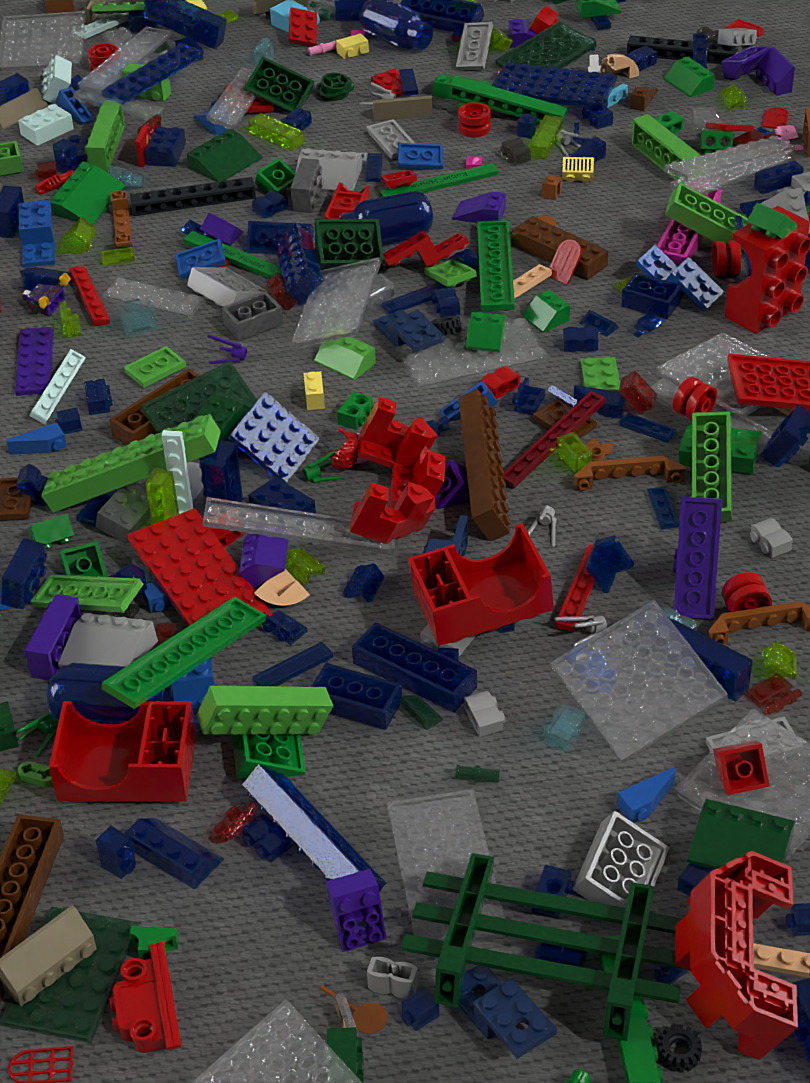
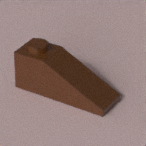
(642, 97)

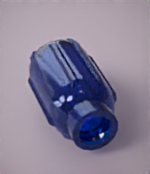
(395, 24)
(398, 215)
(83, 685)

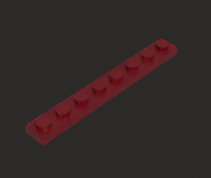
(548, 442)

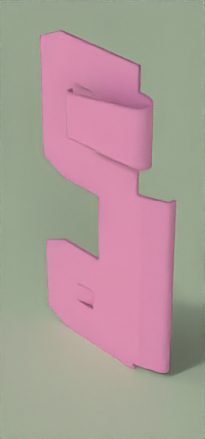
(785, 136)

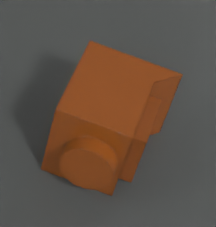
(551, 187)

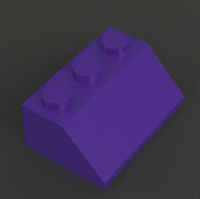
(743, 61)
(776, 72)
(262, 558)

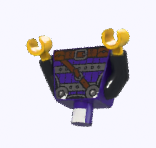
(46, 298)

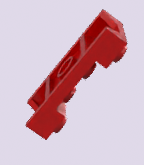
(345, 201)

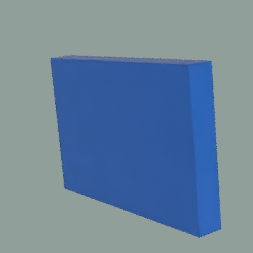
(420, 156)
(205, 255)

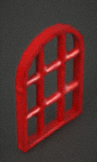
(50, 1071)

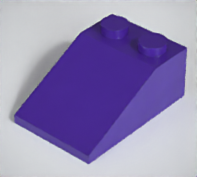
(519, 31)
(482, 208)

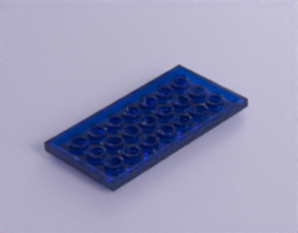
(557, 84)

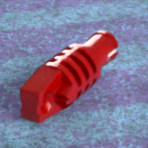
(52, 182)

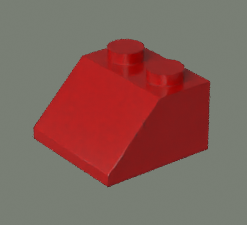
(741, 767)

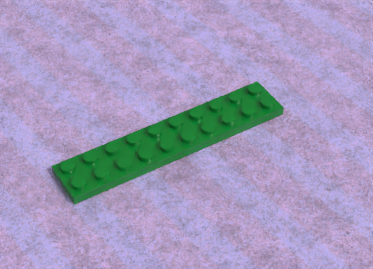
(495, 266)
(183, 652)

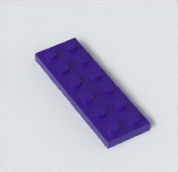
(34, 360)
(697, 556)

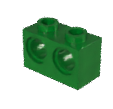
(716, 137)
(355, 410)

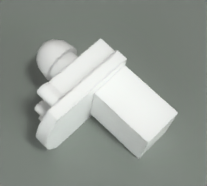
(594, 64)

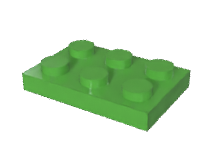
(450, 272)
(154, 366)
(600, 373)

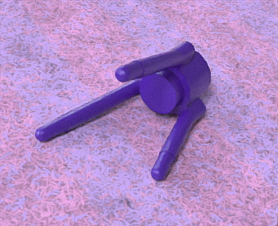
(237, 351)

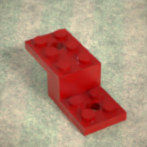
(425, 249)

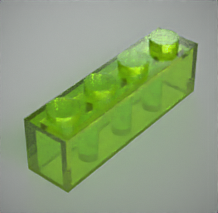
(276, 132)
(545, 137)
(161, 495)

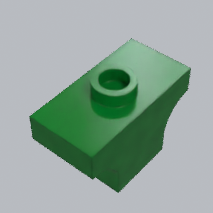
(144, 936)

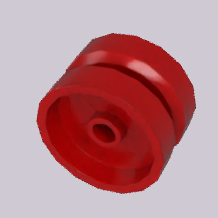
(100, 53)
(474, 119)
(726, 258)
(694, 397)
(745, 592)

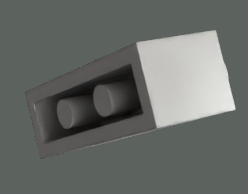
(737, 36)

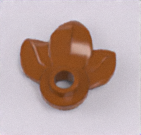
(599, 451)

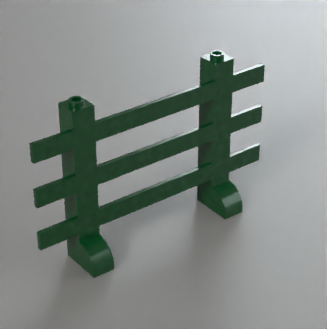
(467, 918)

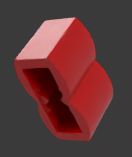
(502, 381)

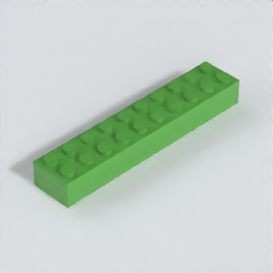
(126, 464)

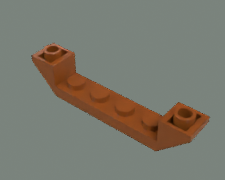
(123, 234)
(673, 471)
(759, 617)

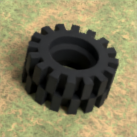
(448, 325)
(675, 1060)

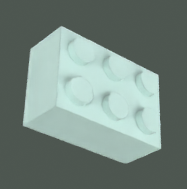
(56, 78)
(45, 124)

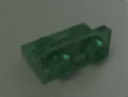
(324, 12)

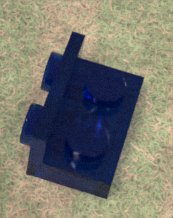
(284, 627)

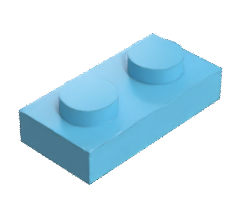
(616, 95)

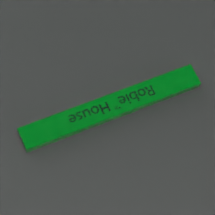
(445, 180)
(236, 256)

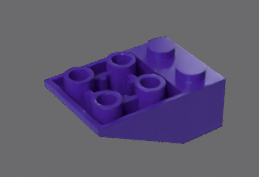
(356, 909)

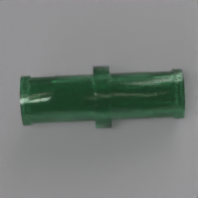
(477, 773)

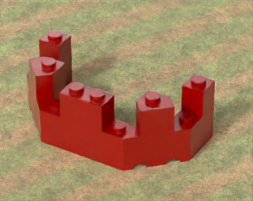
(414, 476)
(718, 950)

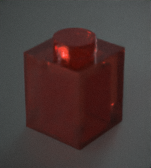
(45, 170)

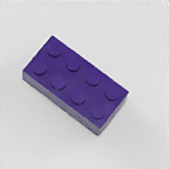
(51, 636)

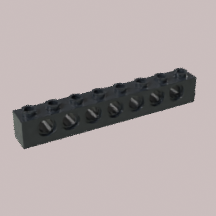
(678, 49)
(192, 196)

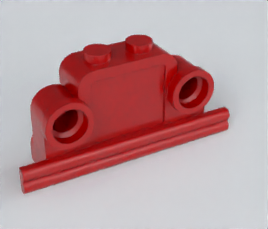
(146, 1003)

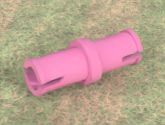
(322, 48)

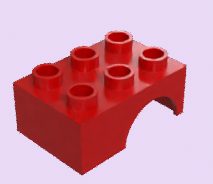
(775, 276)
(481, 595)
(127, 760)

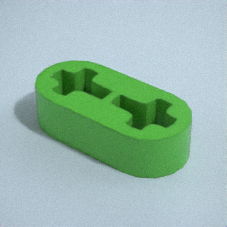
(37, 774)

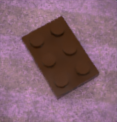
(555, 411)
(13, 502)

